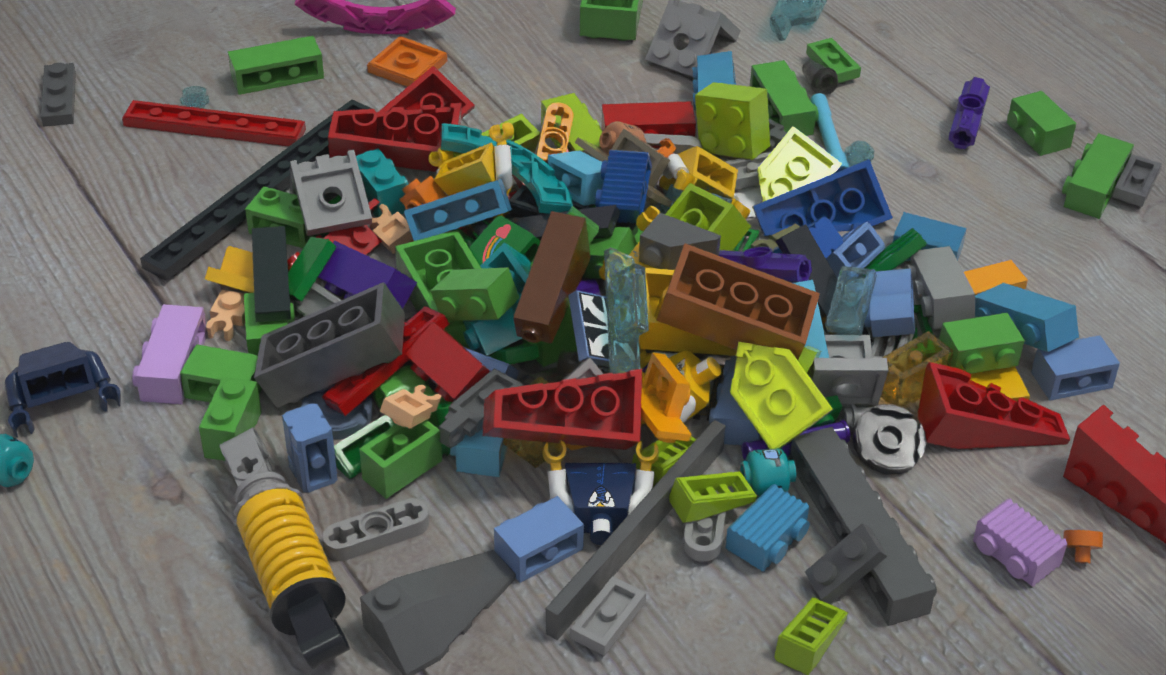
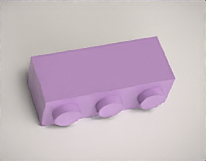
(166, 352)

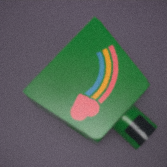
(502, 230)

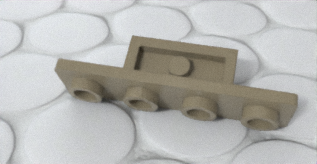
(629, 142)

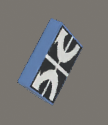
(590, 326)

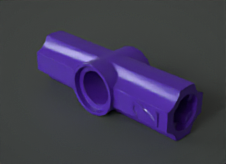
(969, 113)
(784, 266)

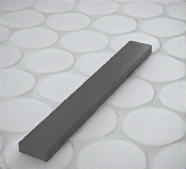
(630, 533)

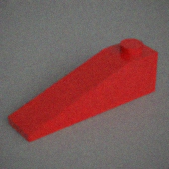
(430, 89)
(970, 415)

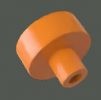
(1083, 542)

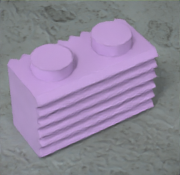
(1019, 542)

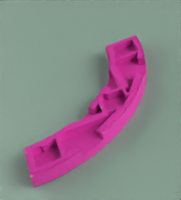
(379, 19)

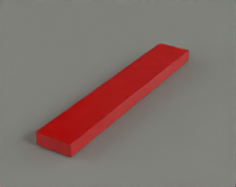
(213, 123)

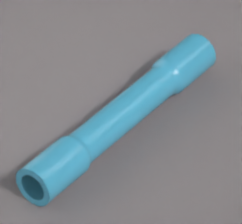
(828, 130)

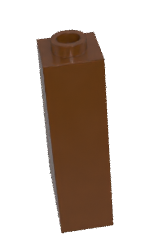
(553, 276)

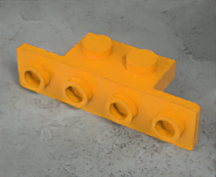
(663, 399)

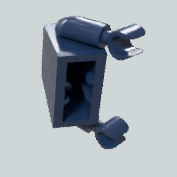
(53, 375)

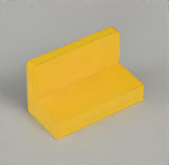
(235, 270)

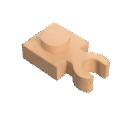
(391, 229)
(225, 313)
(409, 408)

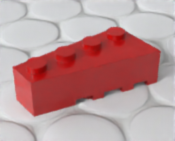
(399, 133)
(580, 412)
(1119, 471)

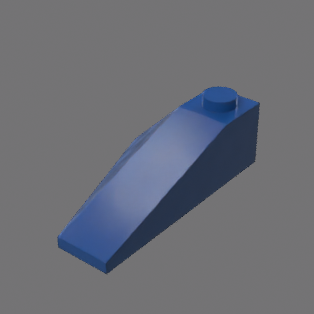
(843, 197)

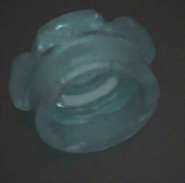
(194, 97)
(859, 152)

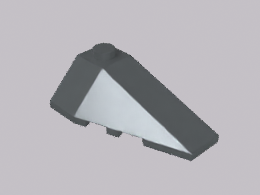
(426, 610)

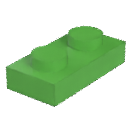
(833, 56)

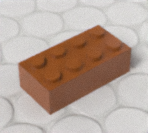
(736, 303)

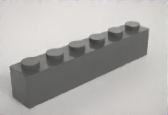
(847, 500)

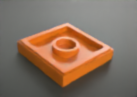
(406, 61)

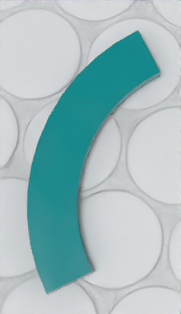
(526, 166)

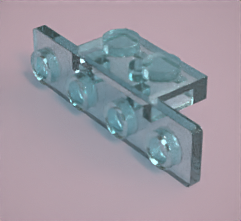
(793, 13)
(625, 309)

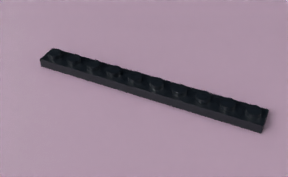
(229, 210)

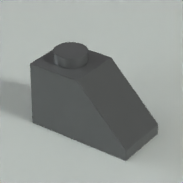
(665, 237)

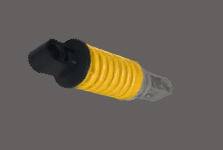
(285, 552)

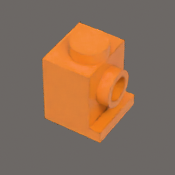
(421, 192)

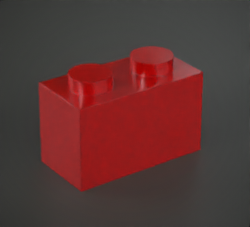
(446, 362)

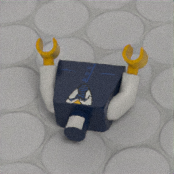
(600, 492)

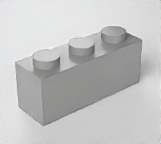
(941, 286)

